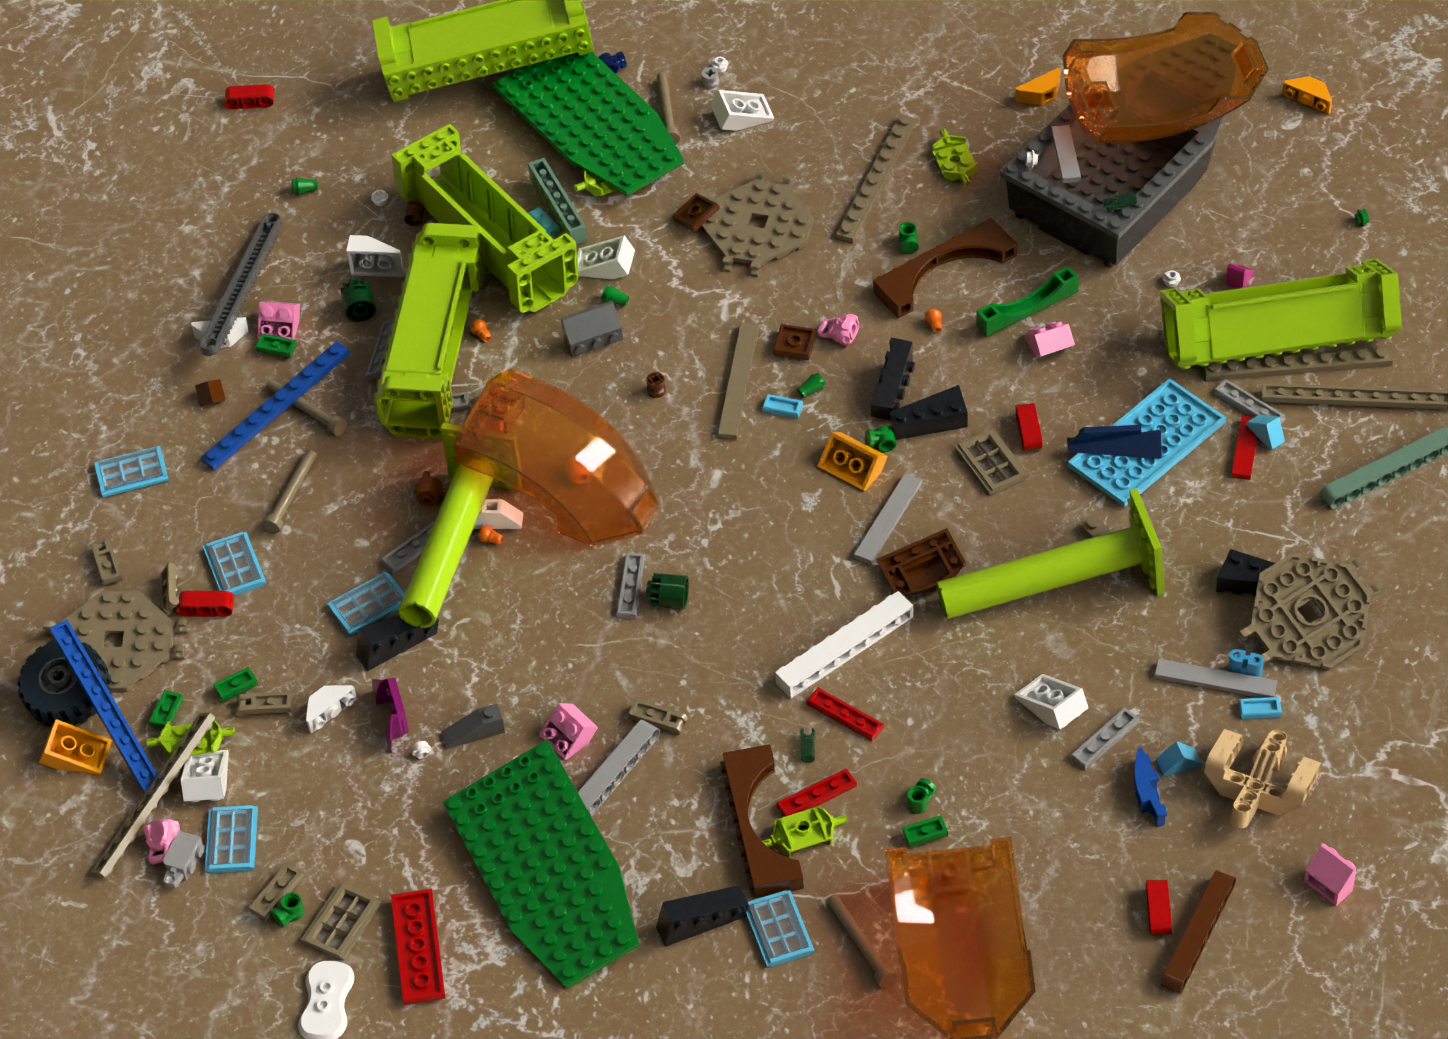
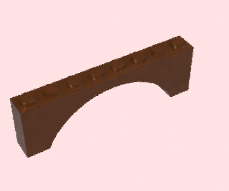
(982, 241)
(767, 869)

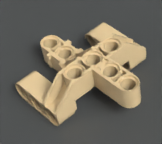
(1255, 791)

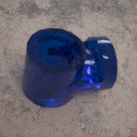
(614, 62)

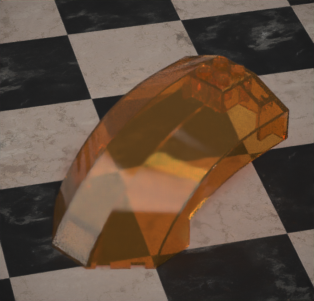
(1161, 79)
(558, 456)
(960, 937)

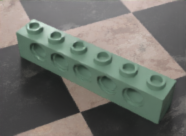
(557, 200)

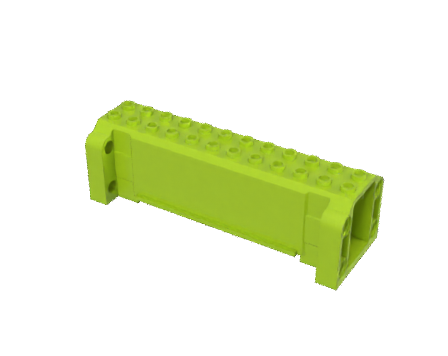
(478, 42)
(513, 243)
(1281, 316)
(428, 330)

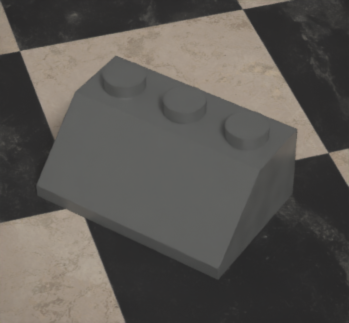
(591, 329)

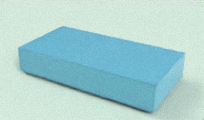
(782, 406)
(1260, 708)

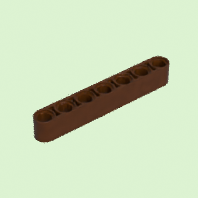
(1198, 931)

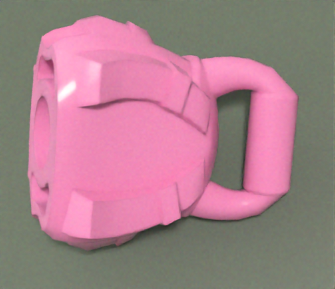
(841, 329)
(159, 837)

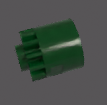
(358, 300)
(668, 590)

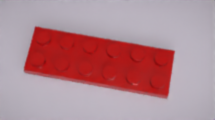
(418, 947)

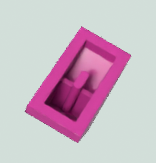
(1238, 275)

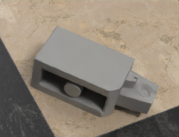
(182, 858)

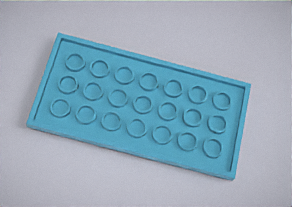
(1183, 424)

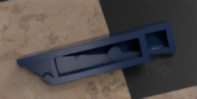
(1117, 441)

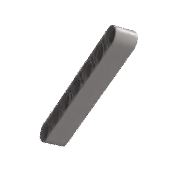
(618, 765)

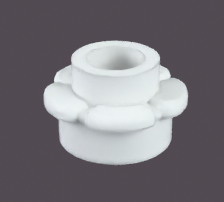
(720, 64)
(1031, 159)
(379, 197)
(1171, 278)
(421, 749)

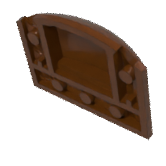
(922, 564)

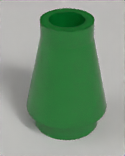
(303, 185)
(613, 294)
(811, 385)

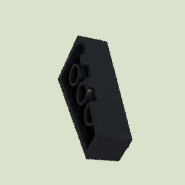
(893, 378)
(930, 415)
(1241, 573)
(388, 639)
(700, 913)

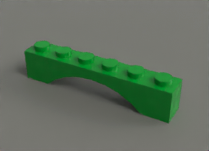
(999, 316)

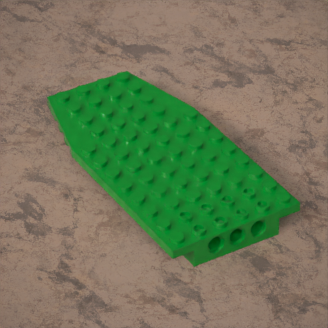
(593, 120)
(546, 864)

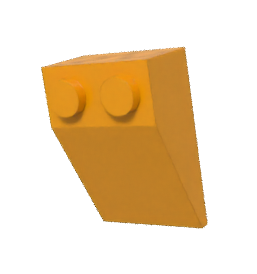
(74, 749)

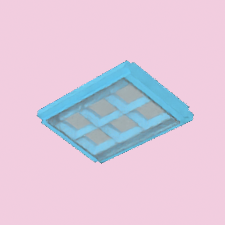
(131, 471)
(234, 564)
(367, 603)
(231, 839)
(779, 928)

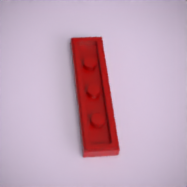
(1244, 451)
(845, 714)
(817, 793)

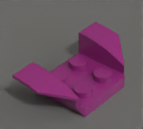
(388, 691)

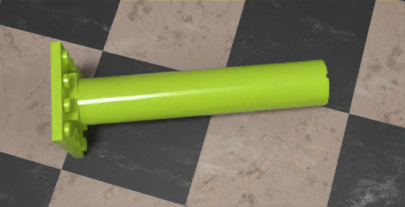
(447, 537)
(1059, 567)

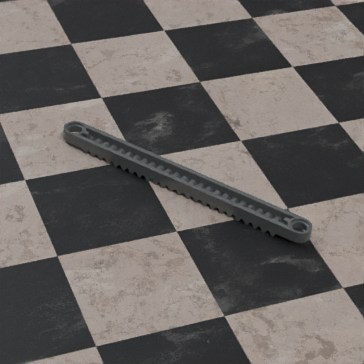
(241, 284)

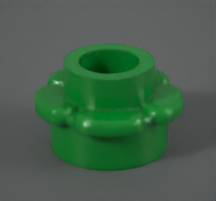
(1361, 217)

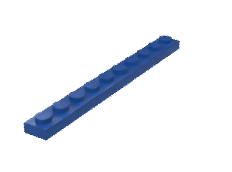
(275, 405)
(104, 704)

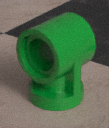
(908, 237)
(881, 437)
(923, 791)
(285, 912)

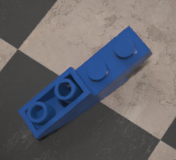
(1146, 788)

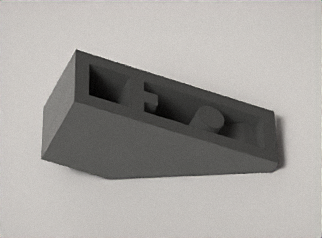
(475, 726)

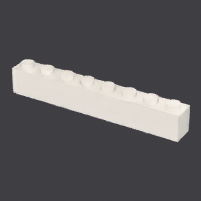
(844, 644)

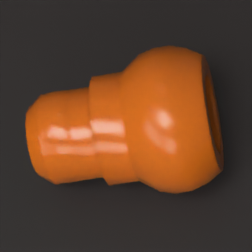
(933, 318)
(480, 329)
(489, 535)

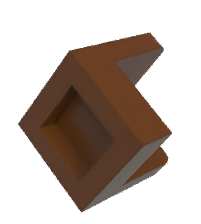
(210, 392)

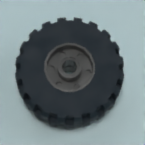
(52, 689)

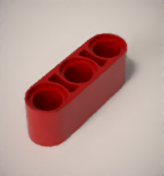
(249, 96)
(1028, 426)
(205, 603)
(1158, 907)

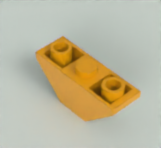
(1040, 89)
(1308, 92)

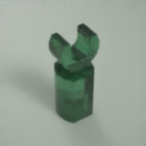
(1120, 201)
(807, 746)

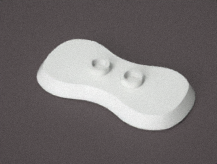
(325, 1011)

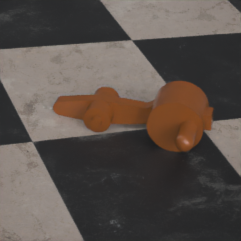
(429, 490)

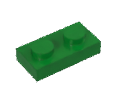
(276, 345)
(235, 684)
(166, 709)
(925, 831)

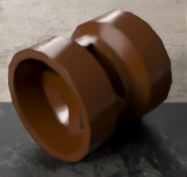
(414, 213)
(655, 385)

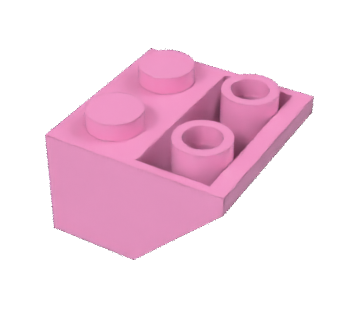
(278, 319)
(1049, 338)
(568, 730)
(1330, 874)

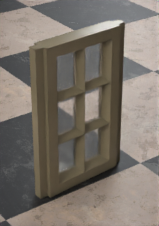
(992, 461)
(341, 921)

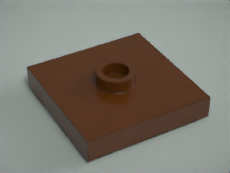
(695, 212)
(794, 342)

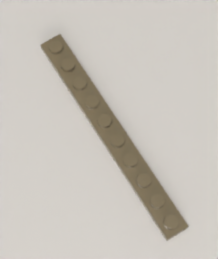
(876, 179)
(1299, 364)
(1355, 396)
(149, 800)

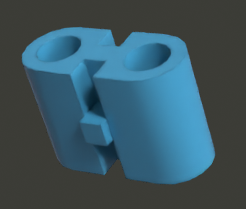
(1245, 664)

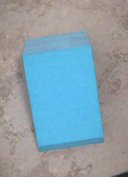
(1268, 430)
(1177, 759)

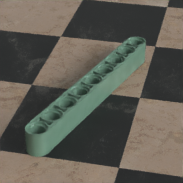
(1386, 469)

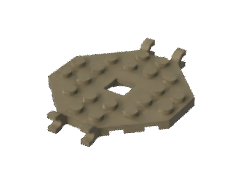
(785, 230)
(1334, 591)
(145, 630)

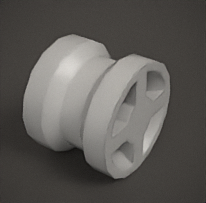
(710, 77)

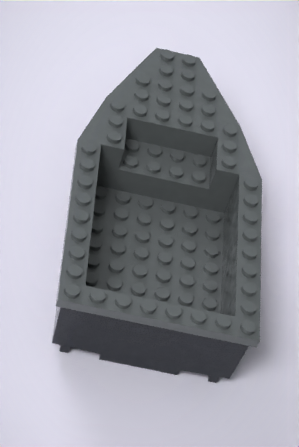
(1074, 212)

